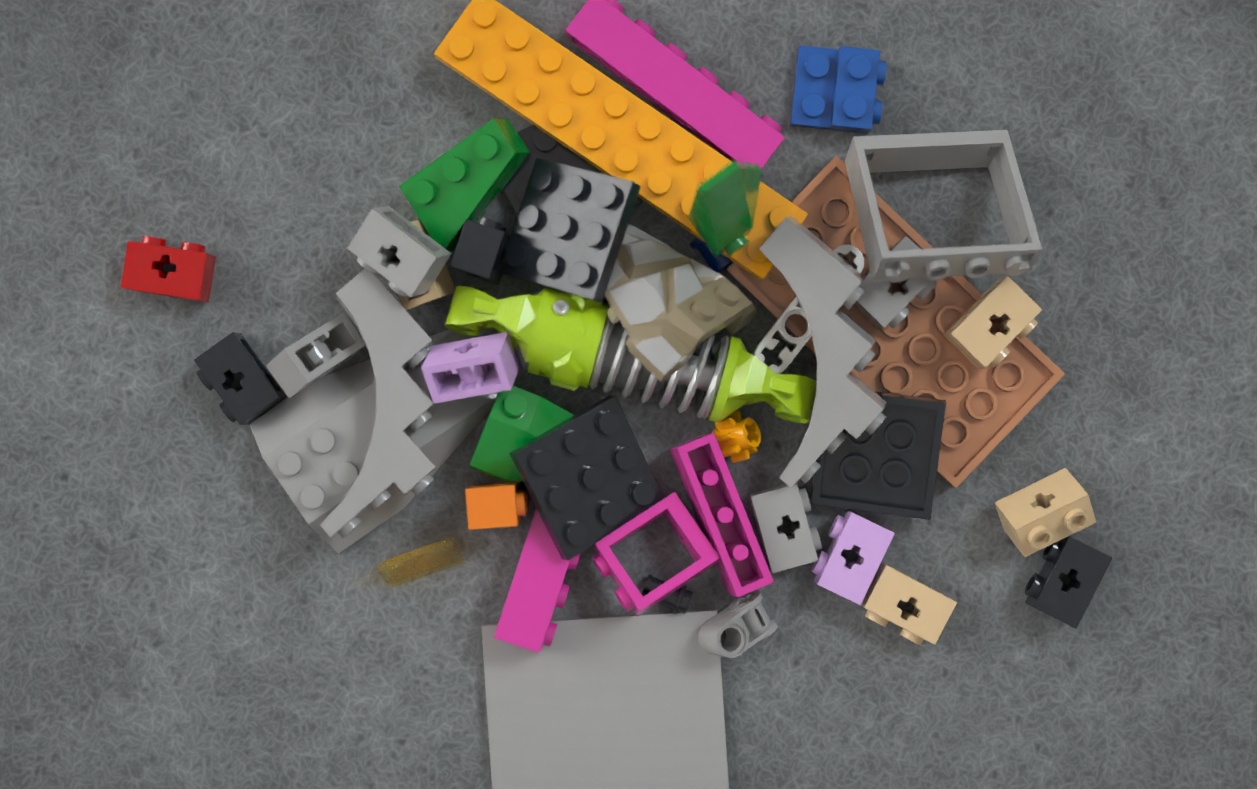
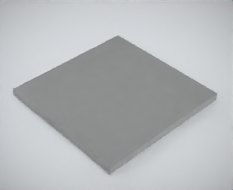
(607, 706)

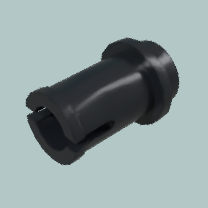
(677, 601)

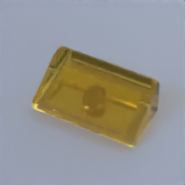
(420, 562)

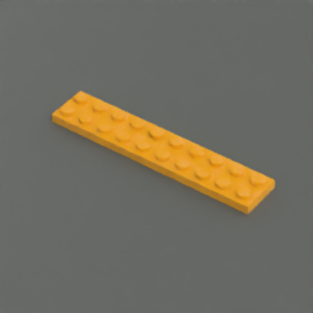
(598, 119)

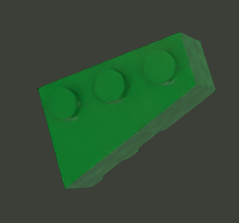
(465, 180)

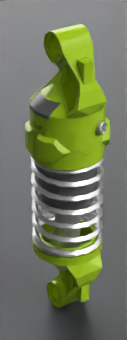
(580, 346)

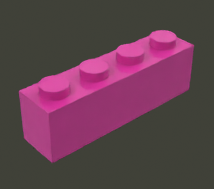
(721, 514)
(535, 591)

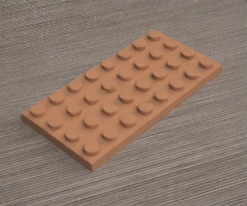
(915, 354)

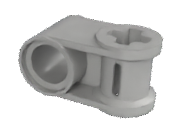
(744, 625)

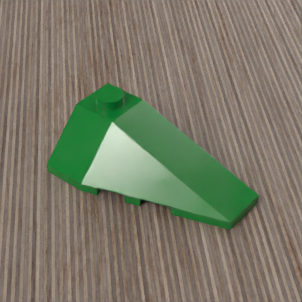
(726, 207)
(512, 422)

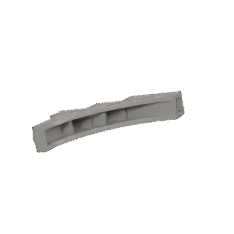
(822, 286)
(392, 458)

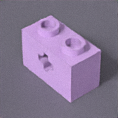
(470, 367)
(856, 577)

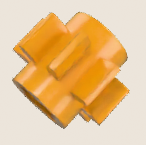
(737, 437)

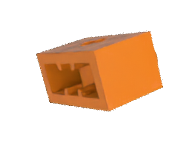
(495, 505)

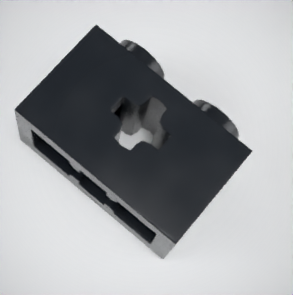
(481, 249)
(259, 388)
(1063, 601)

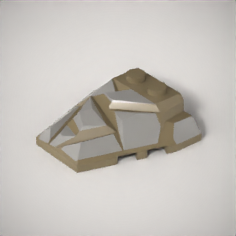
(670, 302)

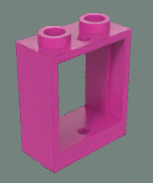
(685, 529)

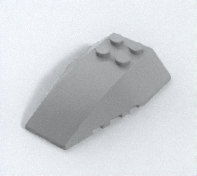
(325, 431)

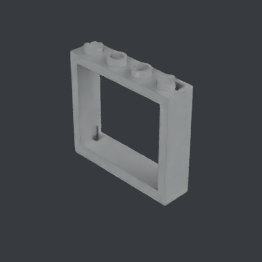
(937, 152)

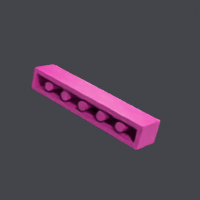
(673, 84)

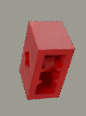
(145, 263)

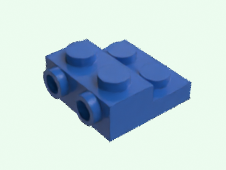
(837, 89)

